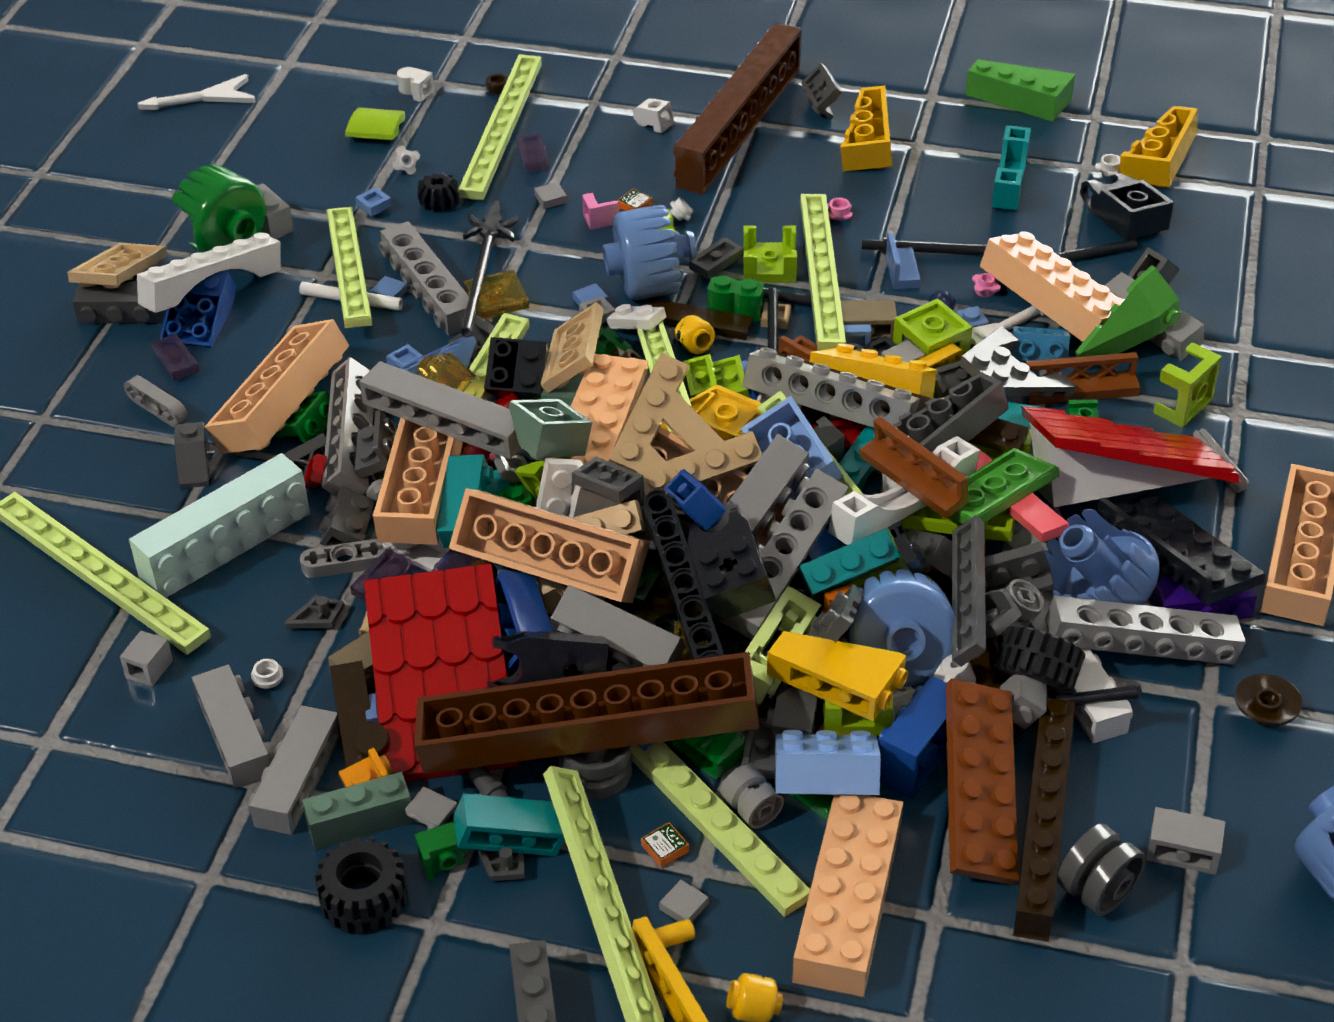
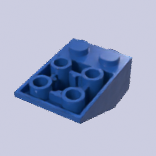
(201, 311)

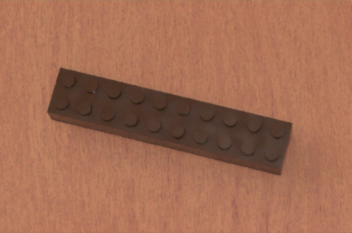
(737, 108)
(586, 713)

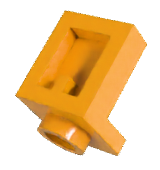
(366, 769)

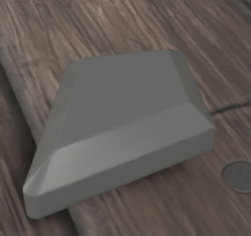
(316, 613)
(503, 864)

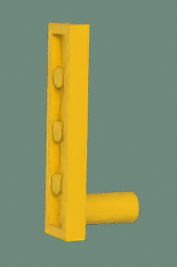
(662, 969)

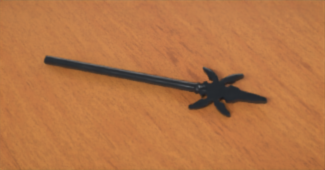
(488, 230)

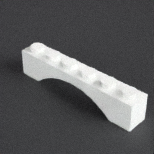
(168, 284)
(863, 515)

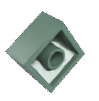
(550, 428)

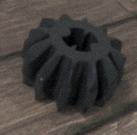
(438, 191)

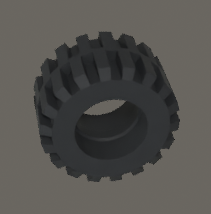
(1040, 657)
(364, 907)

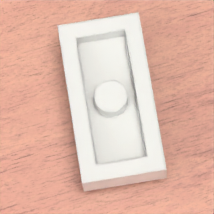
(636, 317)

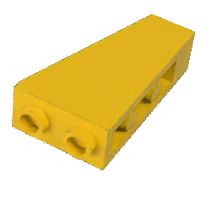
(838, 672)

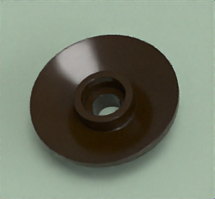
(1268, 699)

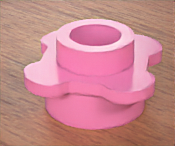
(839, 209)
(985, 285)

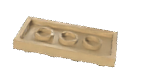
(117, 265)
(572, 348)

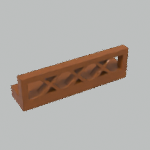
(1099, 385)
(909, 466)

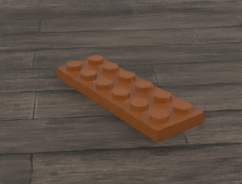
(981, 782)

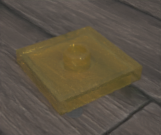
(499, 294)

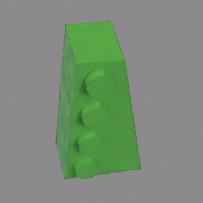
(1021, 88)

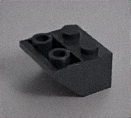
(516, 368)

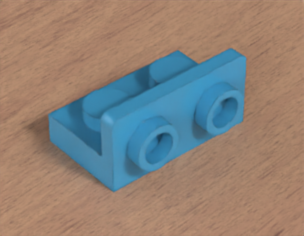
(1040, 343)

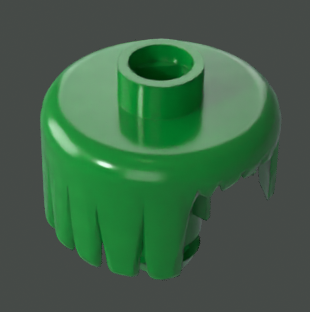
(220, 206)

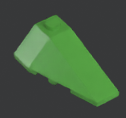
(1141, 316)

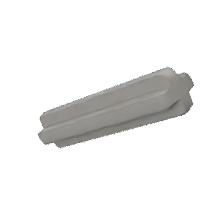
(1207, 440)

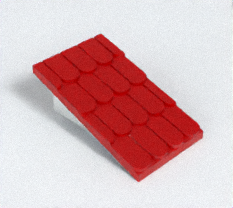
(1115, 459)
(430, 640)

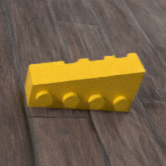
(868, 135)
(1162, 149)
(889, 369)

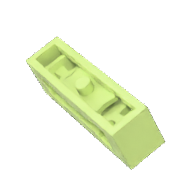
(796, 613)

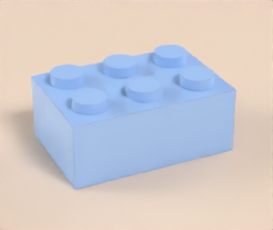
(791, 423)
(827, 763)

